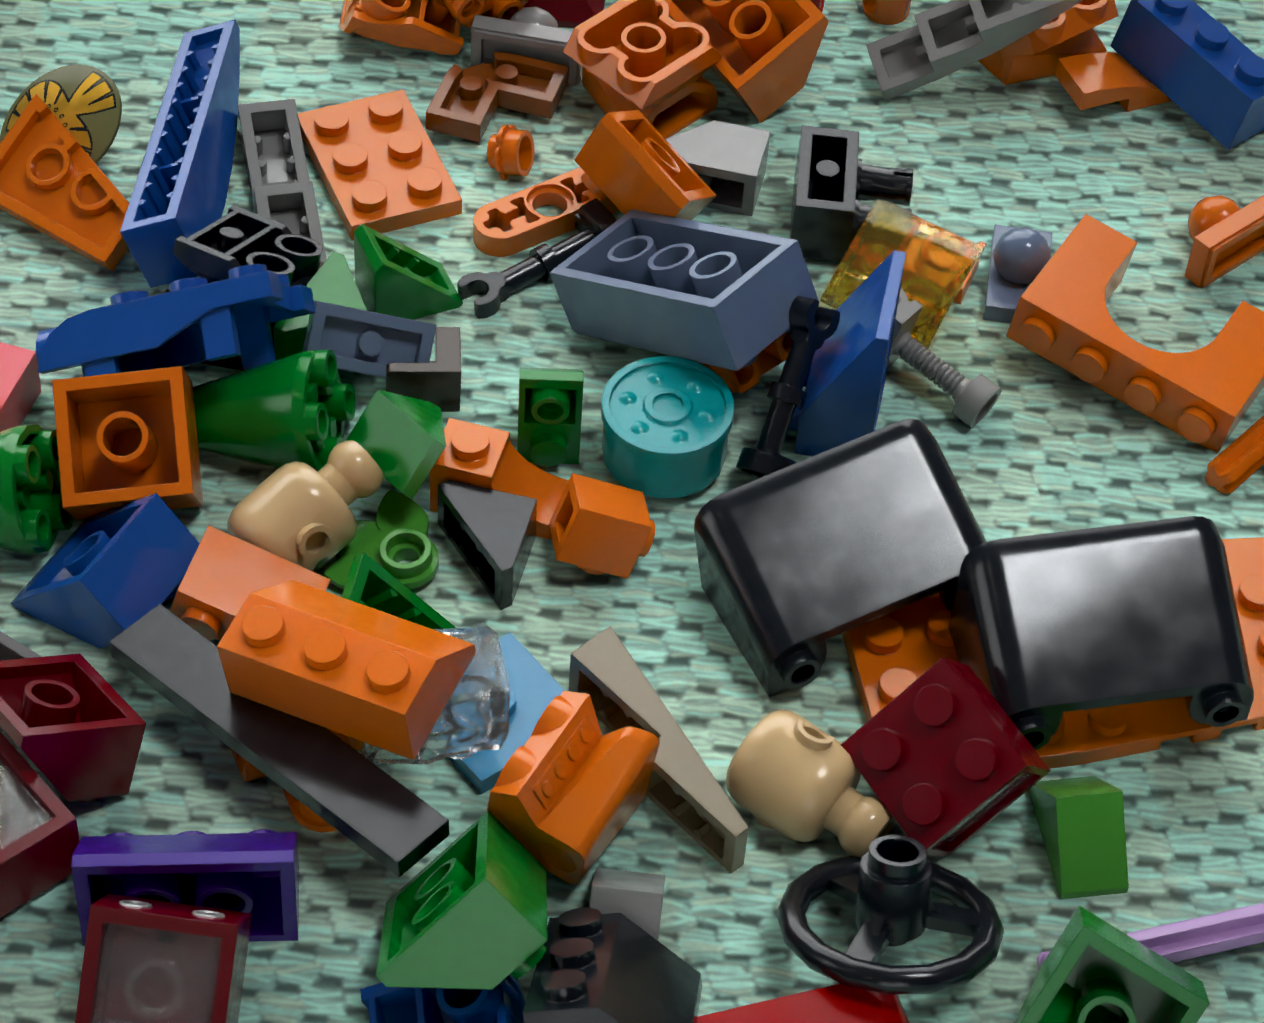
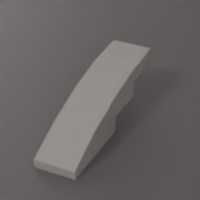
(954, 38)

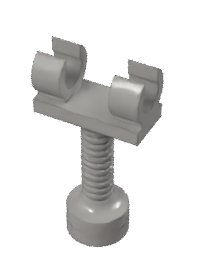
(971, 397)

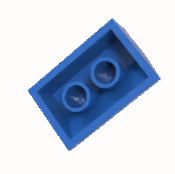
(1196, 66)

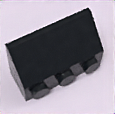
(609, 973)

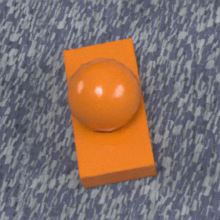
(1223, 237)

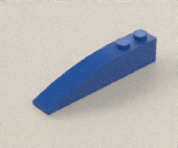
(188, 153)

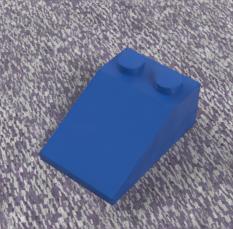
(851, 365)

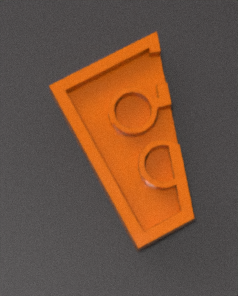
(59, 188)

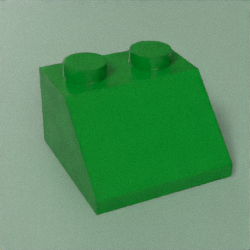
(1109, 978)

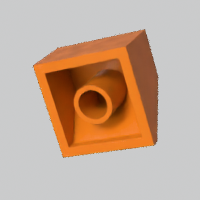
(640, 169)

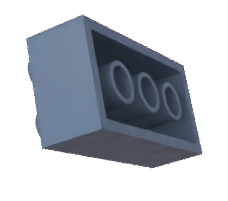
(684, 288)

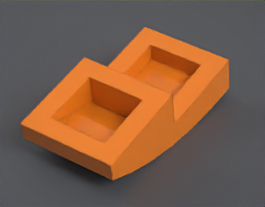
(1105, 79)

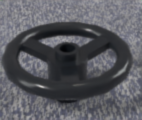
(892, 908)

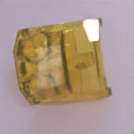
(933, 267)

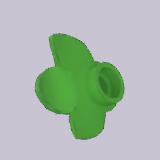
(394, 537)

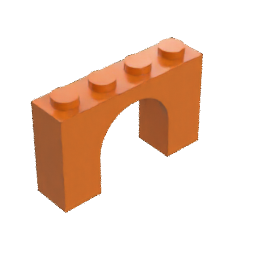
(1069, 324)

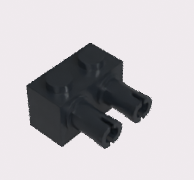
(829, 191)

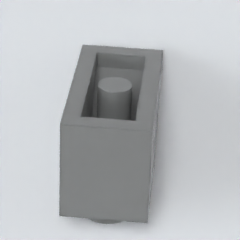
(728, 160)

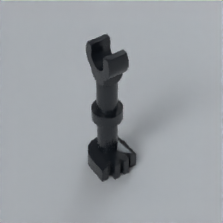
(497, 286)
(809, 330)

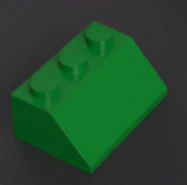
(467, 915)

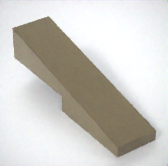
(679, 776)

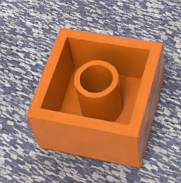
(127, 440)

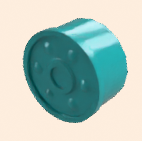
(666, 426)

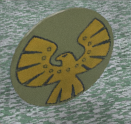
(81, 100)

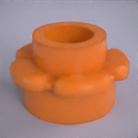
(511, 151)

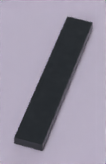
(292, 752)

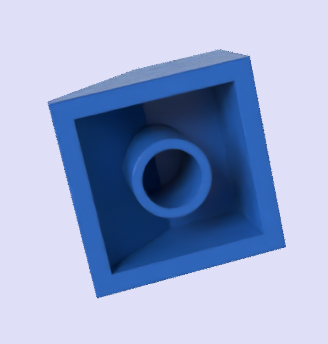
(111, 571)

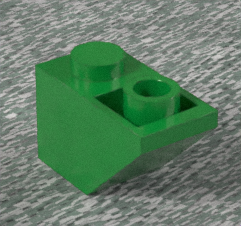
(550, 415)

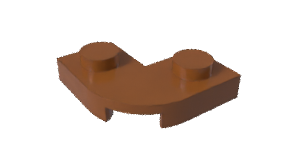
(515, 82)

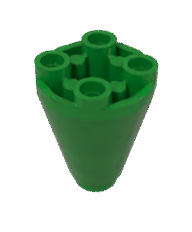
(276, 411)
(30, 490)

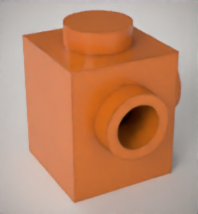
(601, 526)

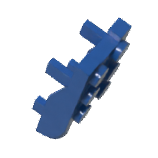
(178, 327)

